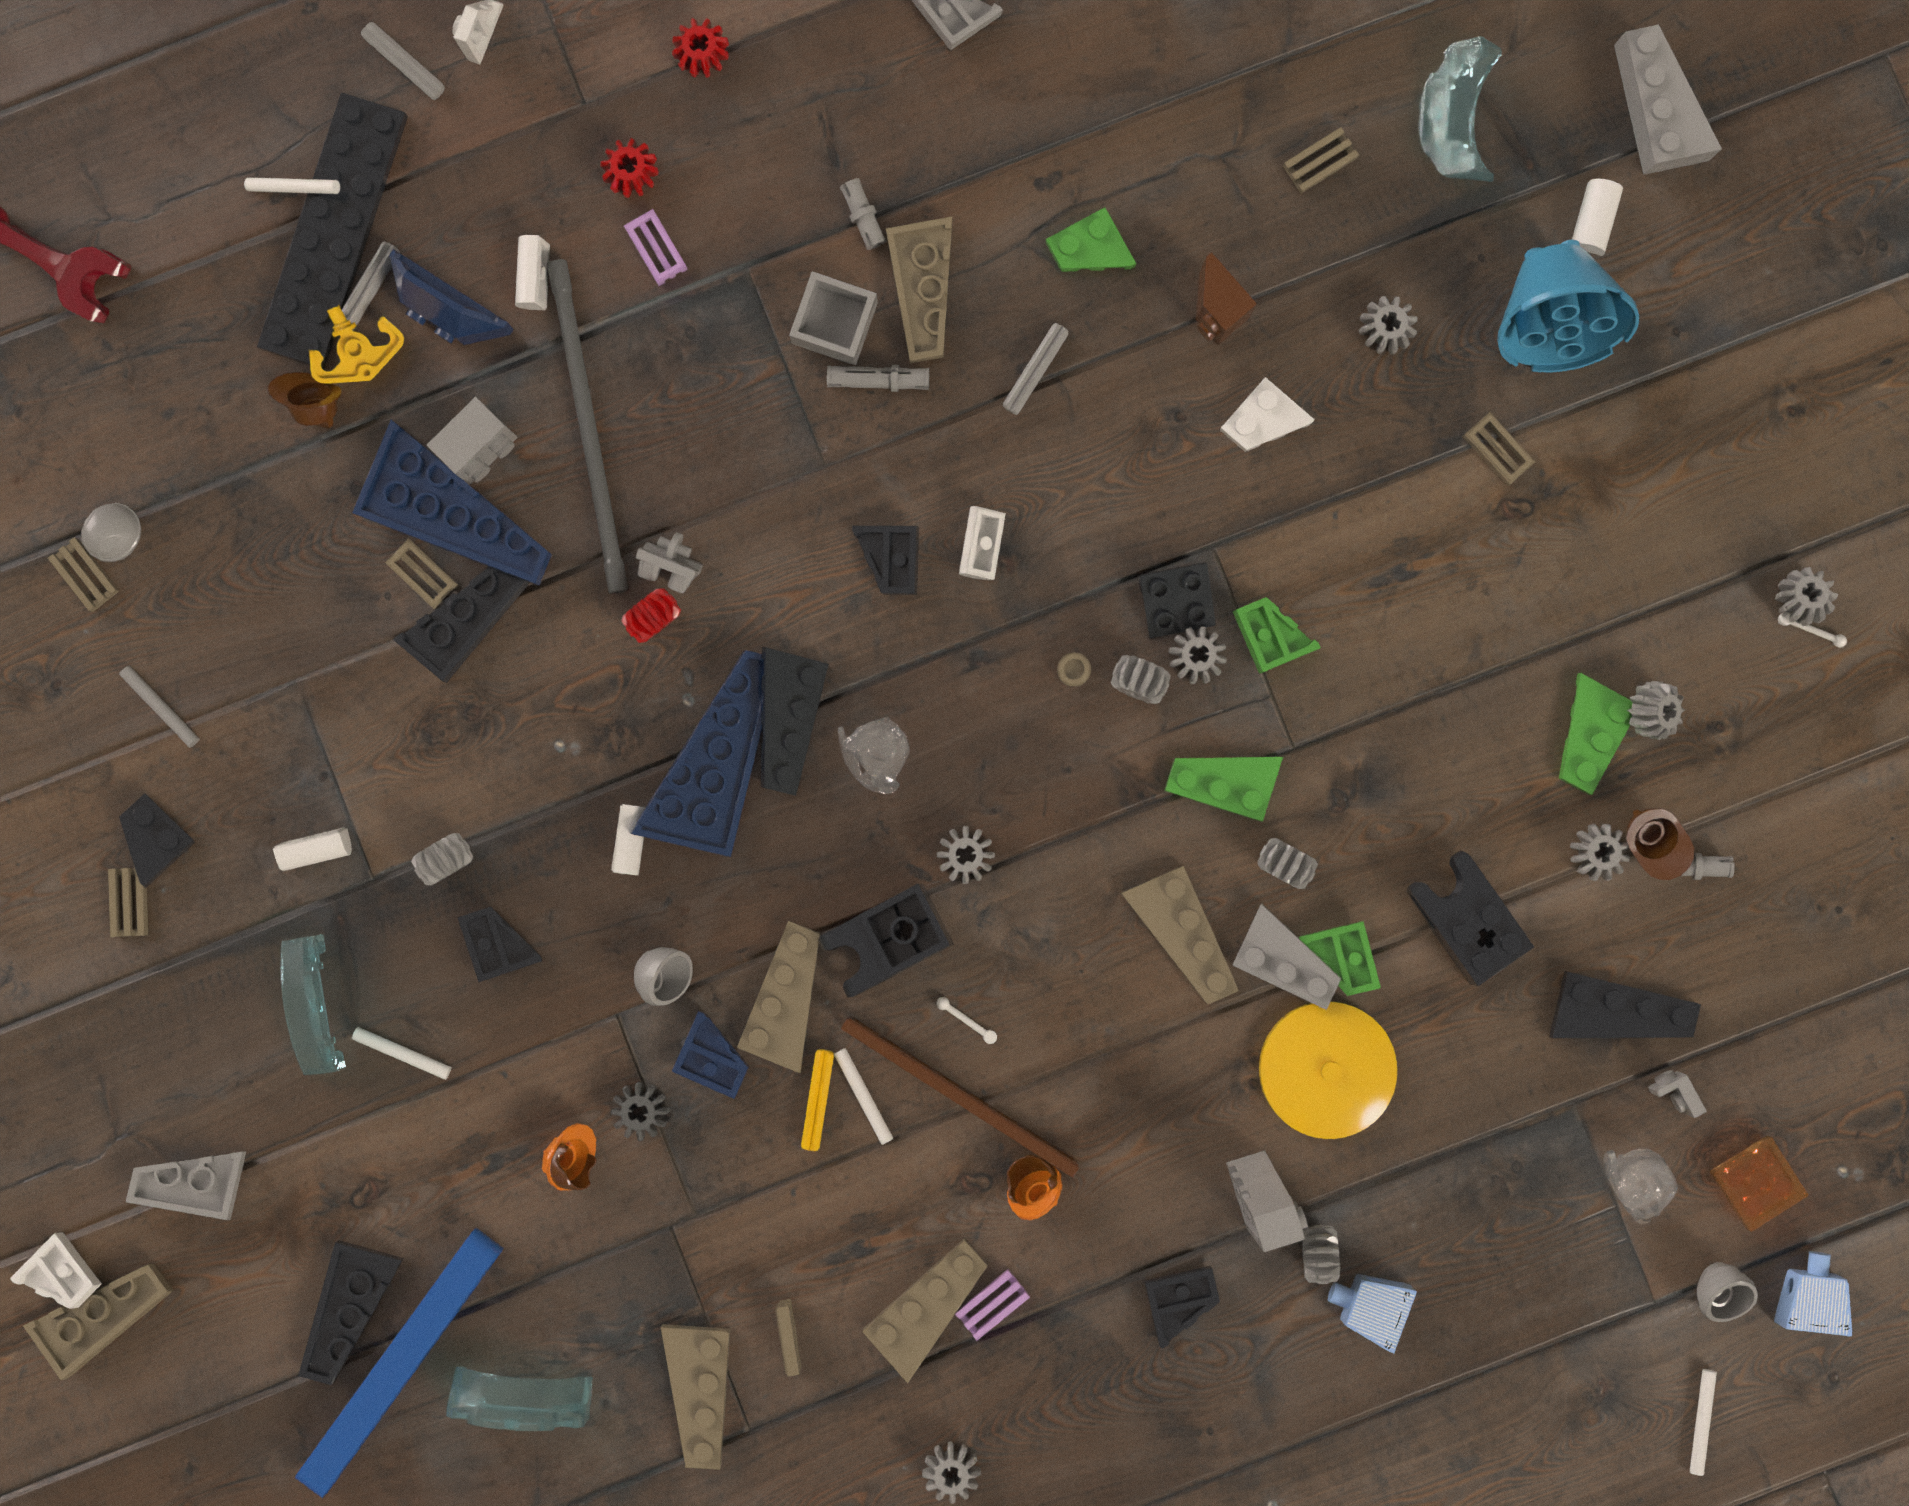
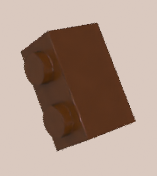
(1220, 302)

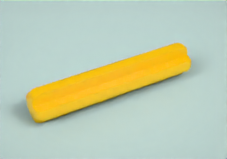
(817, 1100)

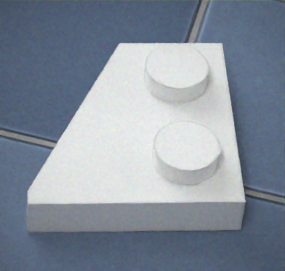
(475, 28)
(1264, 417)
(58, 1273)

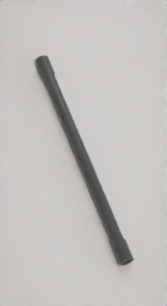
(562, 290)

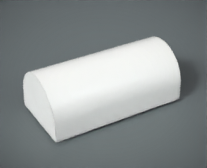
(1597, 215)
(532, 273)
(982, 543)
(627, 846)
(313, 849)

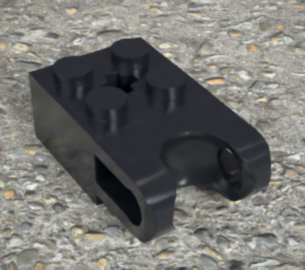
(1463, 914)
(878, 938)

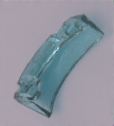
(1450, 108)
(306, 1006)
(519, 1402)

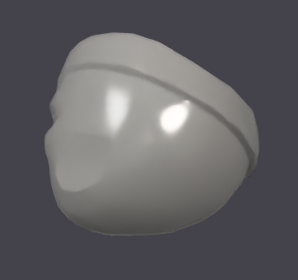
(111, 532)
(662, 975)
(1725, 1292)

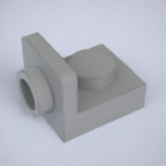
(1683, 1096)

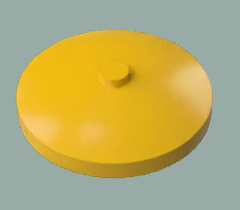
(1328, 1070)

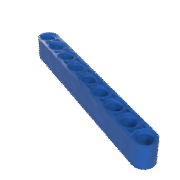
(399, 1362)

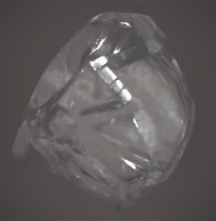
(881, 752)
(1640, 1182)

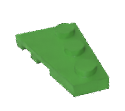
(1594, 734)
(1229, 784)

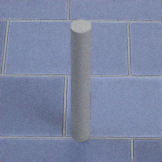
(159, 706)

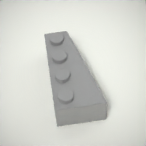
(1661, 104)
(1265, 1203)

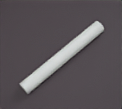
(292, 185)
(401, 1053)
(863, 1096)
(1703, 1422)

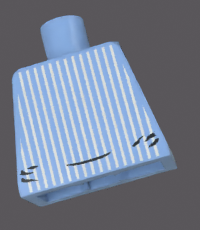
(1815, 1299)
(1374, 1308)

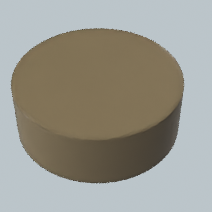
(1074, 669)

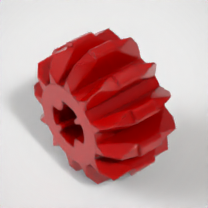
(701, 36)
(641, 162)
(651, 615)

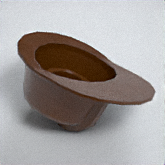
(306, 399)
(1659, 843)

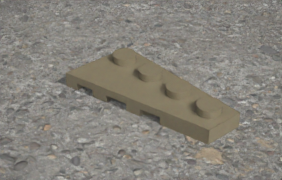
(921, 277)
(1181, 927)
(781, 1010)
(920, 1314)
(77, 1335)
(698, 1383)

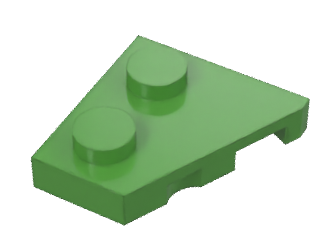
(1090, 245)
(1271, 636)
(1348, 954)

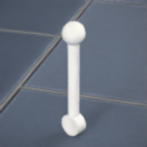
(1838, 640)
(988, 1035)

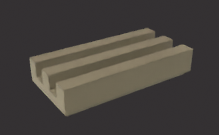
(1344, 145)
(1489, 458)
(65, 552)
(443, 594)
(115, 904)
(788, 1337)

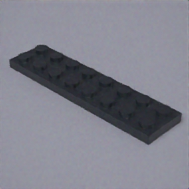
(333, 229)

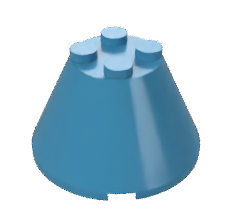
(1564, 311)

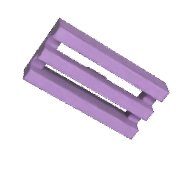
(669, 271)
(970, 1323)

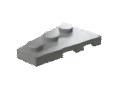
(1285, 961)
(190, 1186)

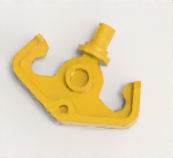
(357, 356)

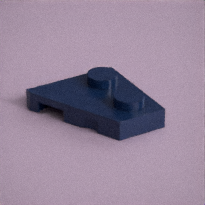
(710, 1058)

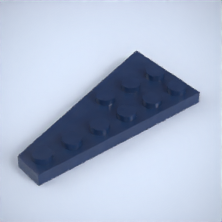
(428, 501)
(708, 781)

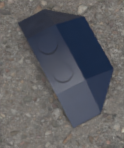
(443, 305)

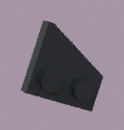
(891, 556)
(152, 839)
(494, 944)
(1180, 1300)

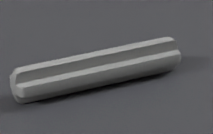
(402, 60)
(369, 283)
(1035, 368)

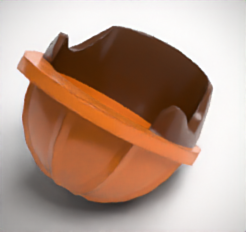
(570, 1158)
(1033, 1187)

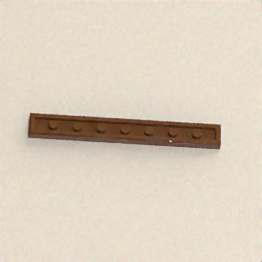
(960, 1096)

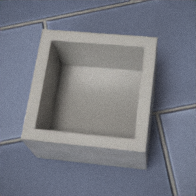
(833, 318)
(473, 441)

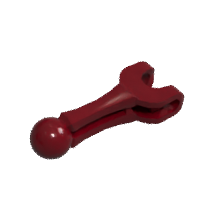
(73, 272)

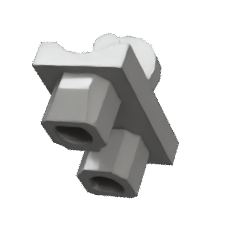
(669, 556)

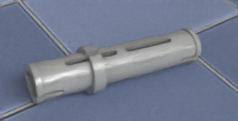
(886, 378)

